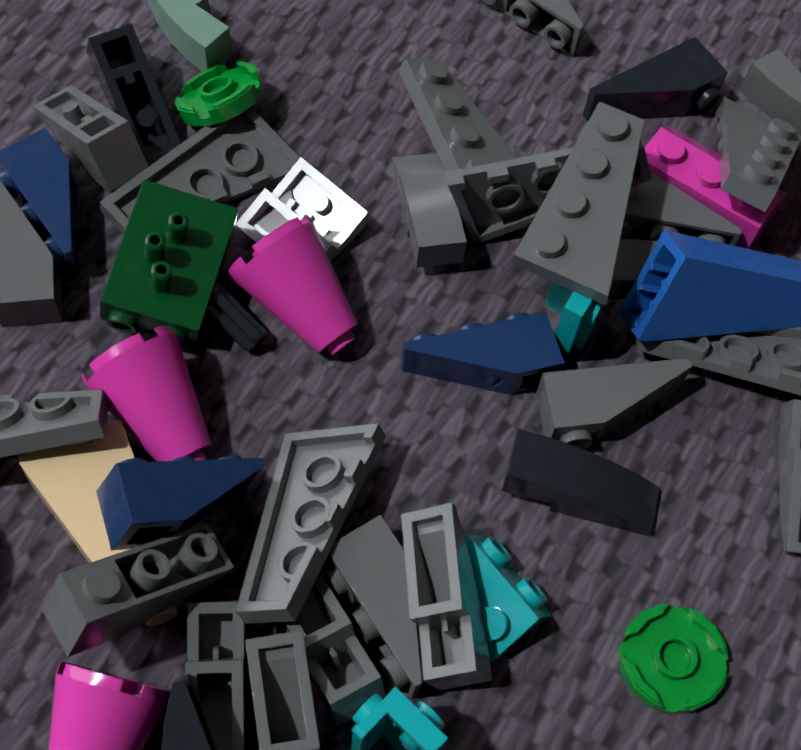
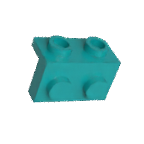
(576, 318)
(507, 602)
(399, 722)

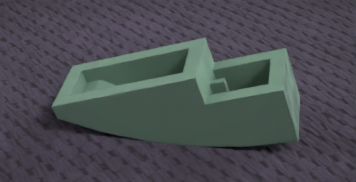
(193, 31)

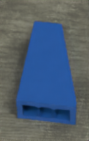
(711, 290)

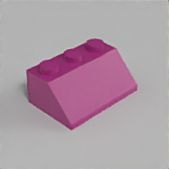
(697, 173)

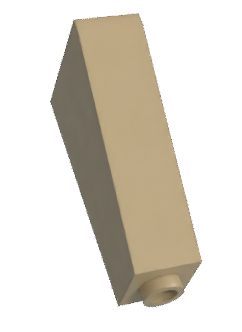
(68, 483)

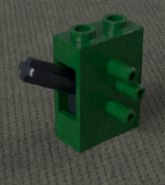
(172, 269)

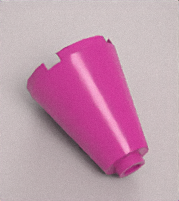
(299, 285)
(152, 395)
(103, 710)

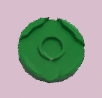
(219, 94)
(661, 673)

